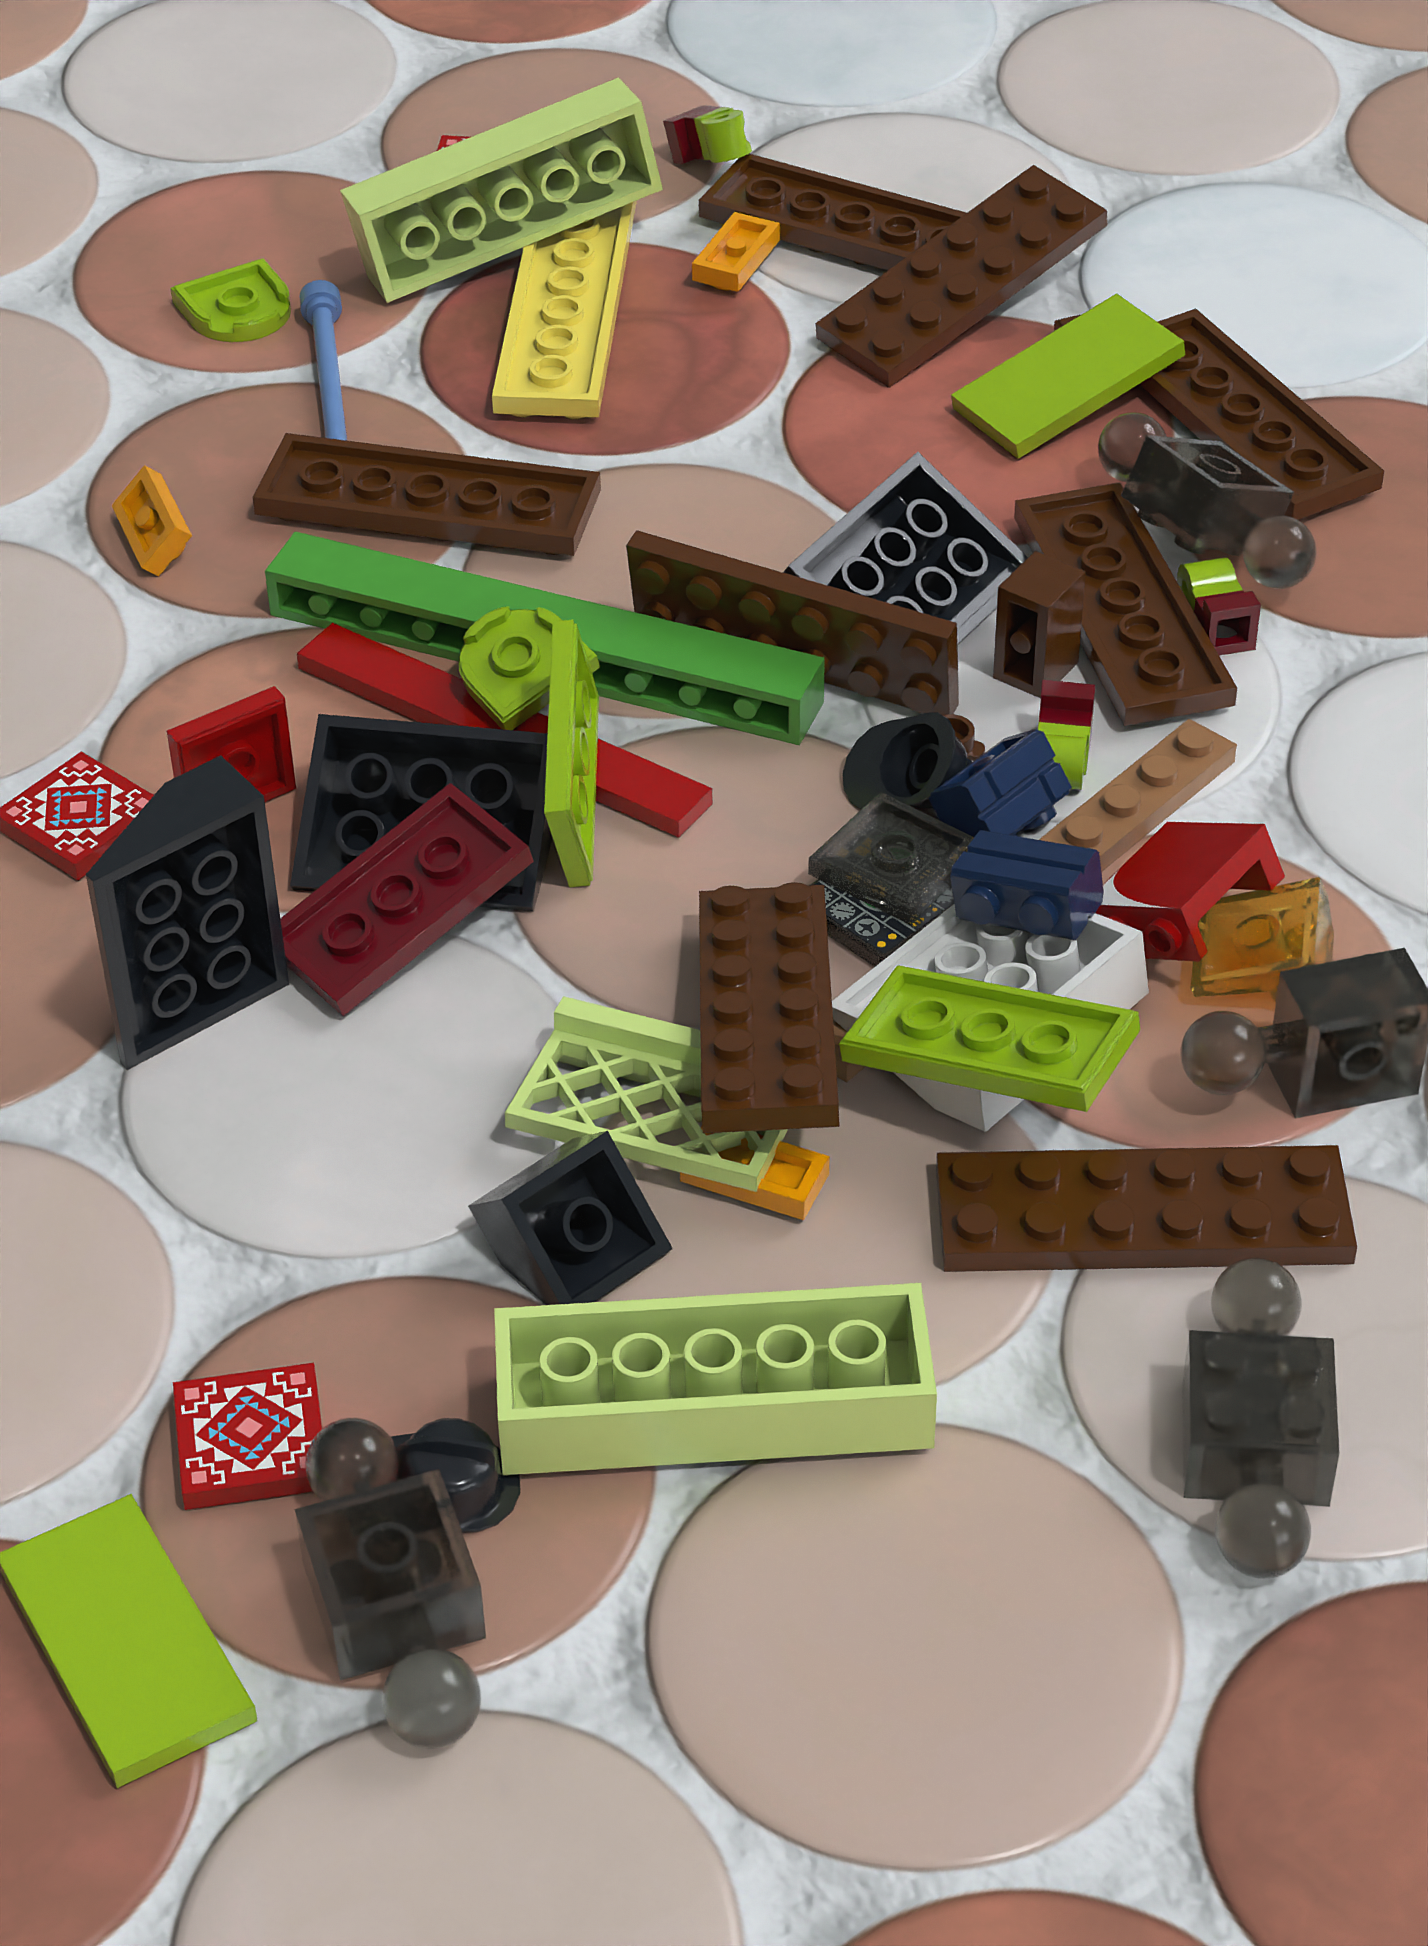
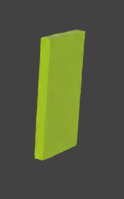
(1067, 375)
(572, 754)
(991, 1037)
(126, 1640)

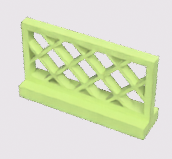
(642, 1050)

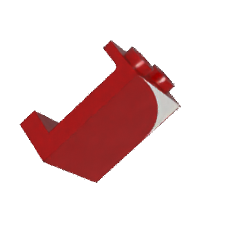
(1182, 877)

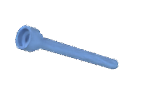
(321, 308)

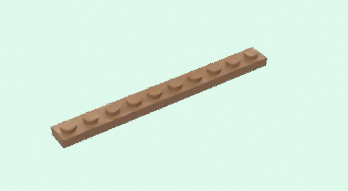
(1129, 807)

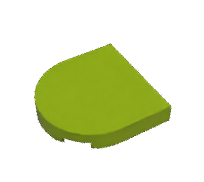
(235, 302)
(509, 663)

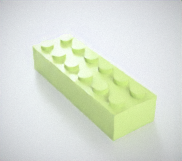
(502, 189)
(714, 1378)

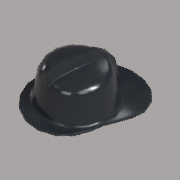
(904, 760)
(468, 1467)

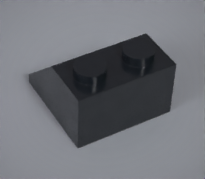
(572, 1223)

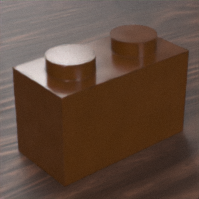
(1038, 623)

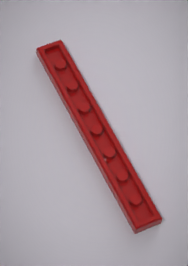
(437, 697)

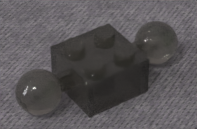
(1208, 498)
(1337, 1037)
(1259, 1419)
(392, 1580)

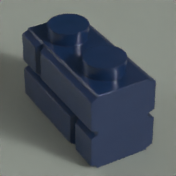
(1004, 788)
(1027, 884)

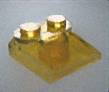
(1261, 934)

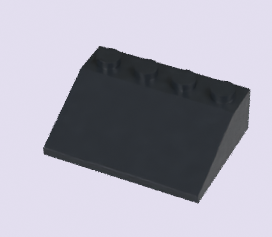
(917, 549)
(380, 771)
(188, 911)

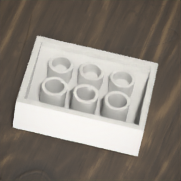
(1098, 967)

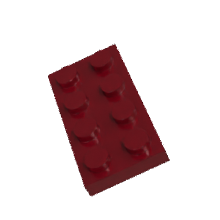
(399, 897)

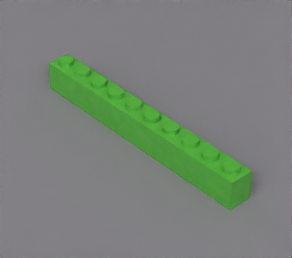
(639, 655)

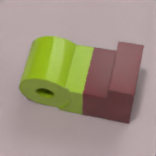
(707, 135)
(1220, 600)
(1067, 723)

